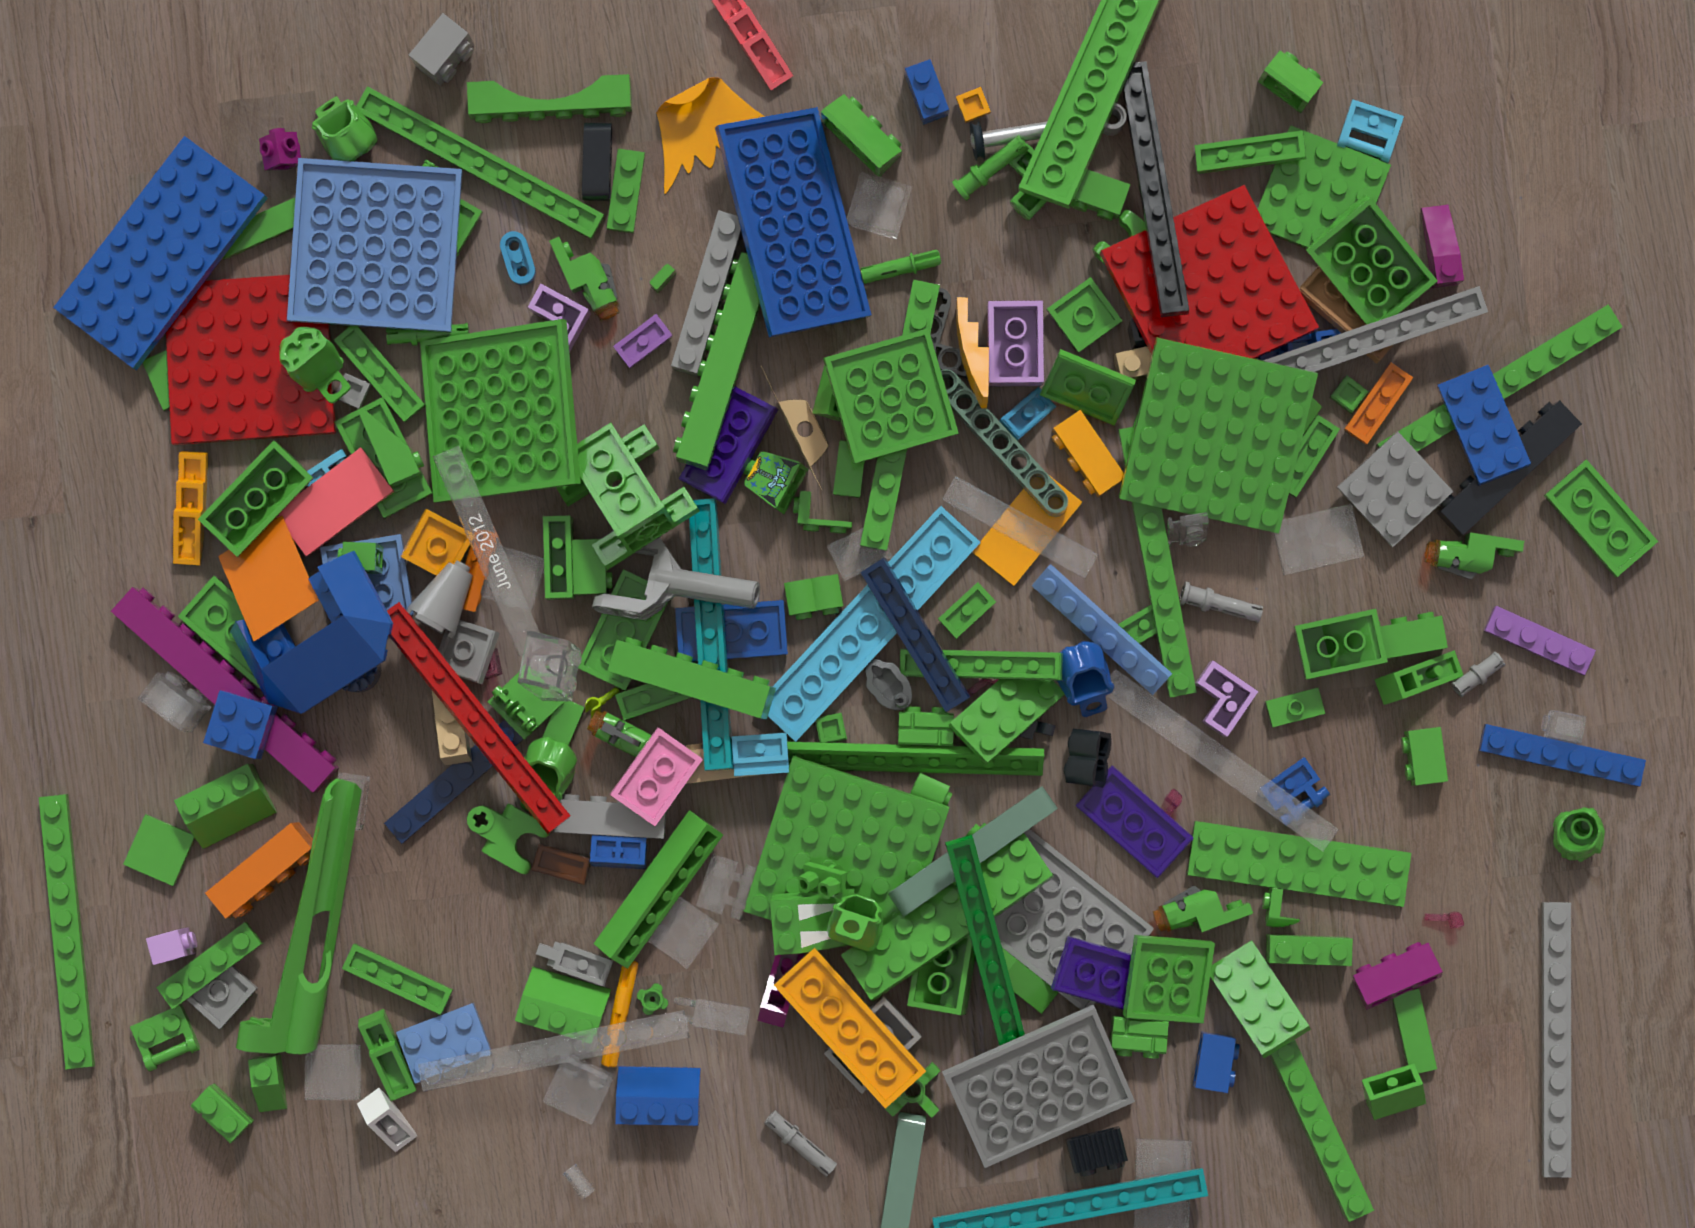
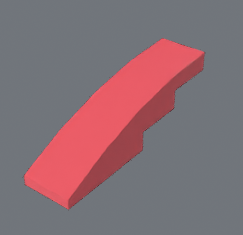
(754, 41)

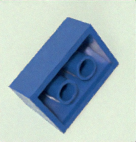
(658, 1096)

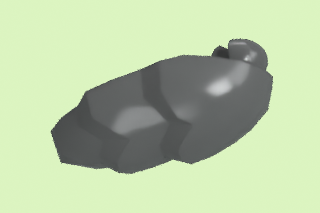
(888, 684)

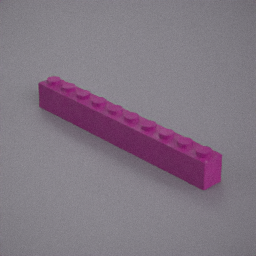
(210, 676)

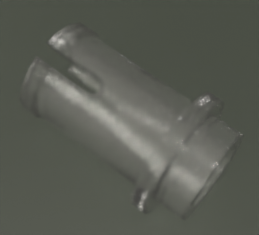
(579, 1182)

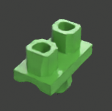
(823, 880)

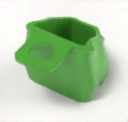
(344, 130)
(313, 362)
(553, 764)
(856, 922)

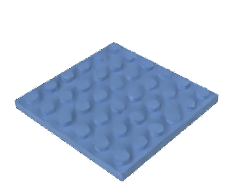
(374, 245)

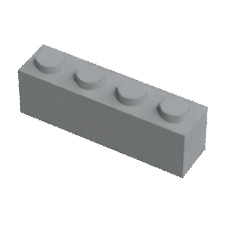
(606, 818)

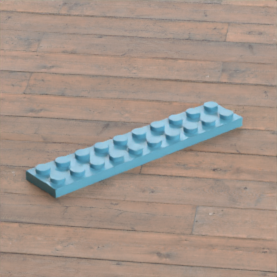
(864, 627)

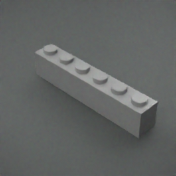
(707, 293)

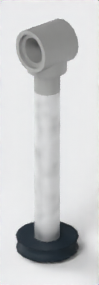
(997, 137)

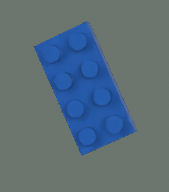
(1483, 425)
(747, 630)

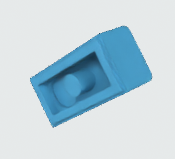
(1027, 414)

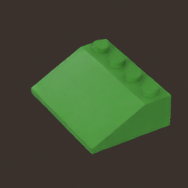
(1370, 262)

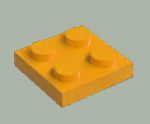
(435, 543)

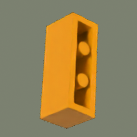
(1087, 454)

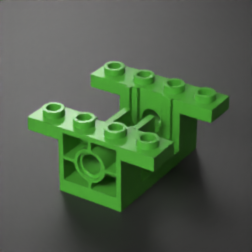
(633, 505)

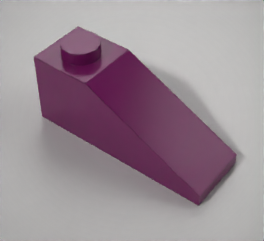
(1442, 246)
(774, 1004)

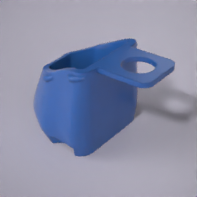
(1085, 677)

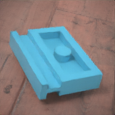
(760, 754)

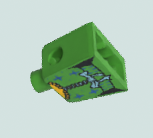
(774, 479)

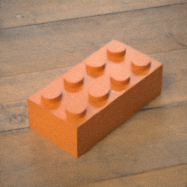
(261, 871)

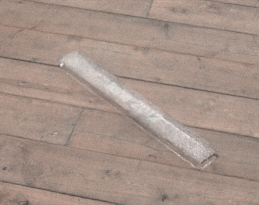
(486, 545)

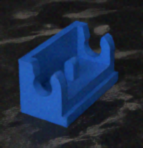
(618, 852)

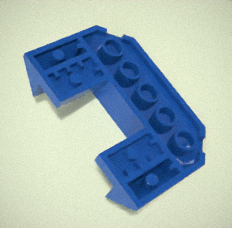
(332, 657)

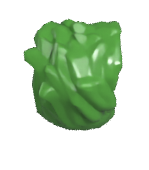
(1578, 834)

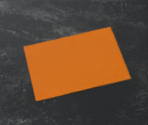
(269, 580)

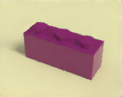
(1396, 975)

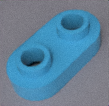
(517, 259)

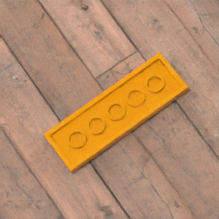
(850, 1028)

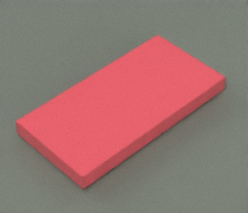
(335, 501)

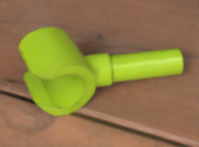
(595, 703)

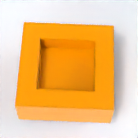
(973, 105)

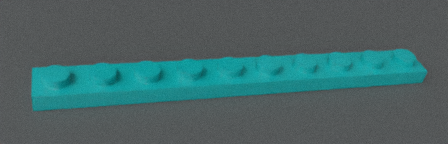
(711, 634)
(1083, 1203)

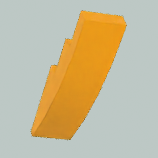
(974, 358)
(190, 505)

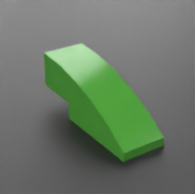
(386, 1054)

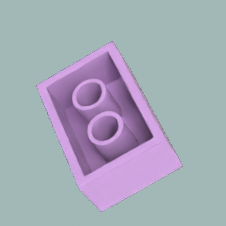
(1015, 343)

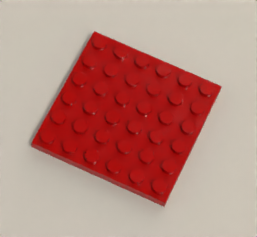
(1233, 280)
(229, 370)

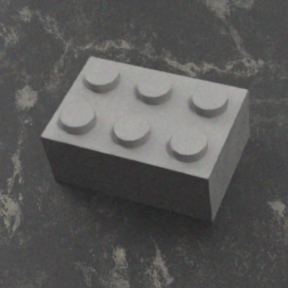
(895, 1022)

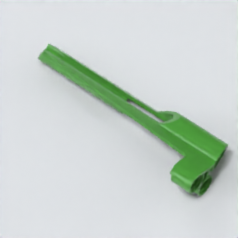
(301, 1004)

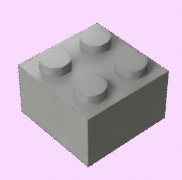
(442, 50)

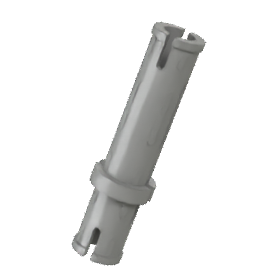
(791, 1135)

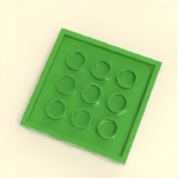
(1314, 192)
(890, 395)

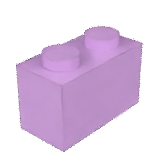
(171, 945)

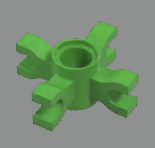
(922, 1099)

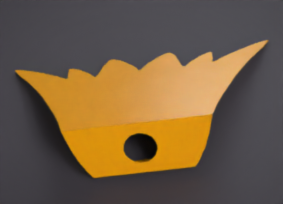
(690, 122)

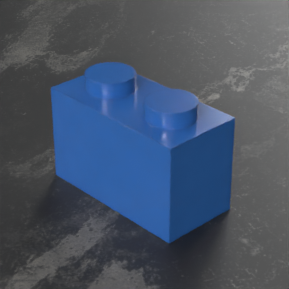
(926, 91)
(1215, 1062)

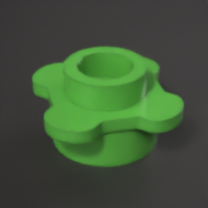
(645, 995)

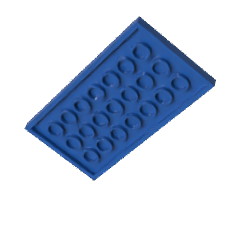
(793, 221)
(160, 253)

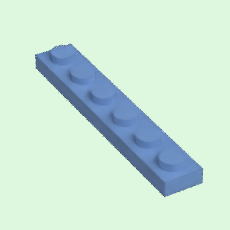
(1101, 629)

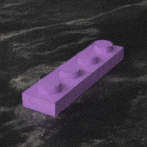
(1539, 640)

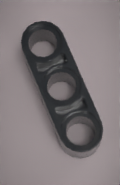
(597, 161)

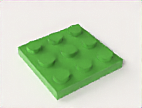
(1168, 979)

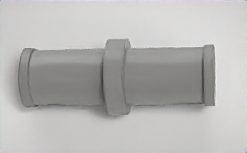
(1478, 674)

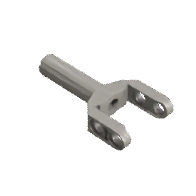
(668, 581)

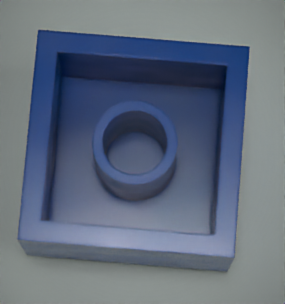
(240, 725)

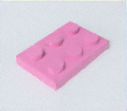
(656, 776)

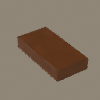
(561, 864)

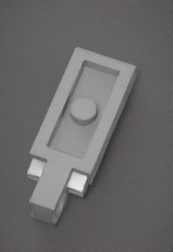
(576, 962)

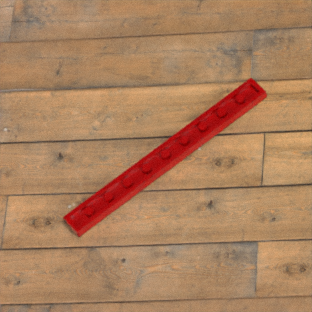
(475, 720)

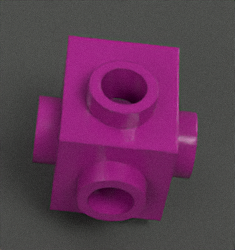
(280, 149)

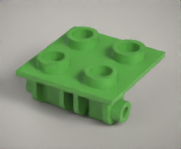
(521, 707)

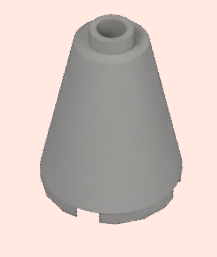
(443, 599)

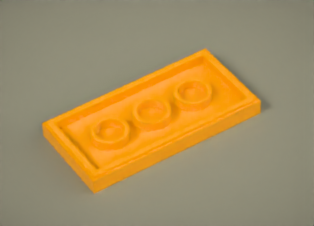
(1010, 557)

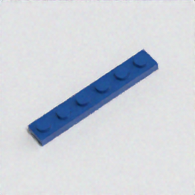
(1562, 755)

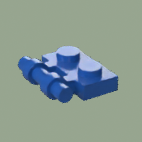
(1300, 778)

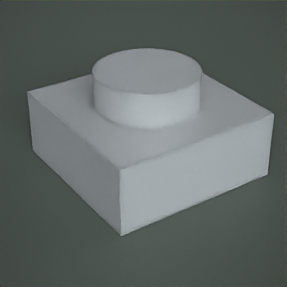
(357, 393)

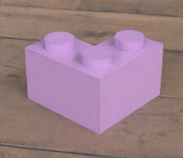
(554, 306)
(1231, 694)

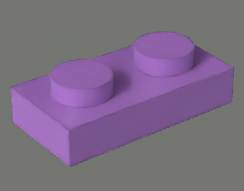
(643, 341)

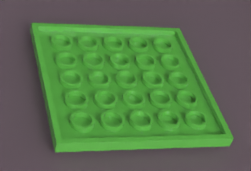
(505, 405)
(1217, 435)
(848, 822)

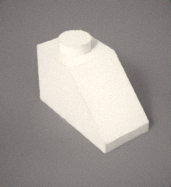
(386, 1120)

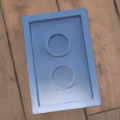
(443, 1037)

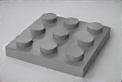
(1394, 489)

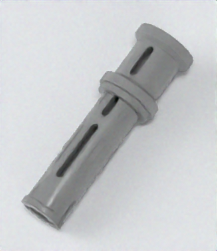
(1207, 599)

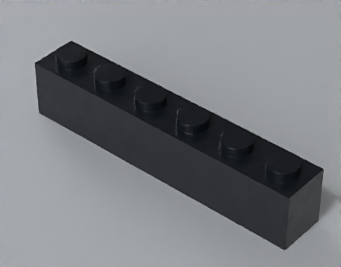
(1539, 440)

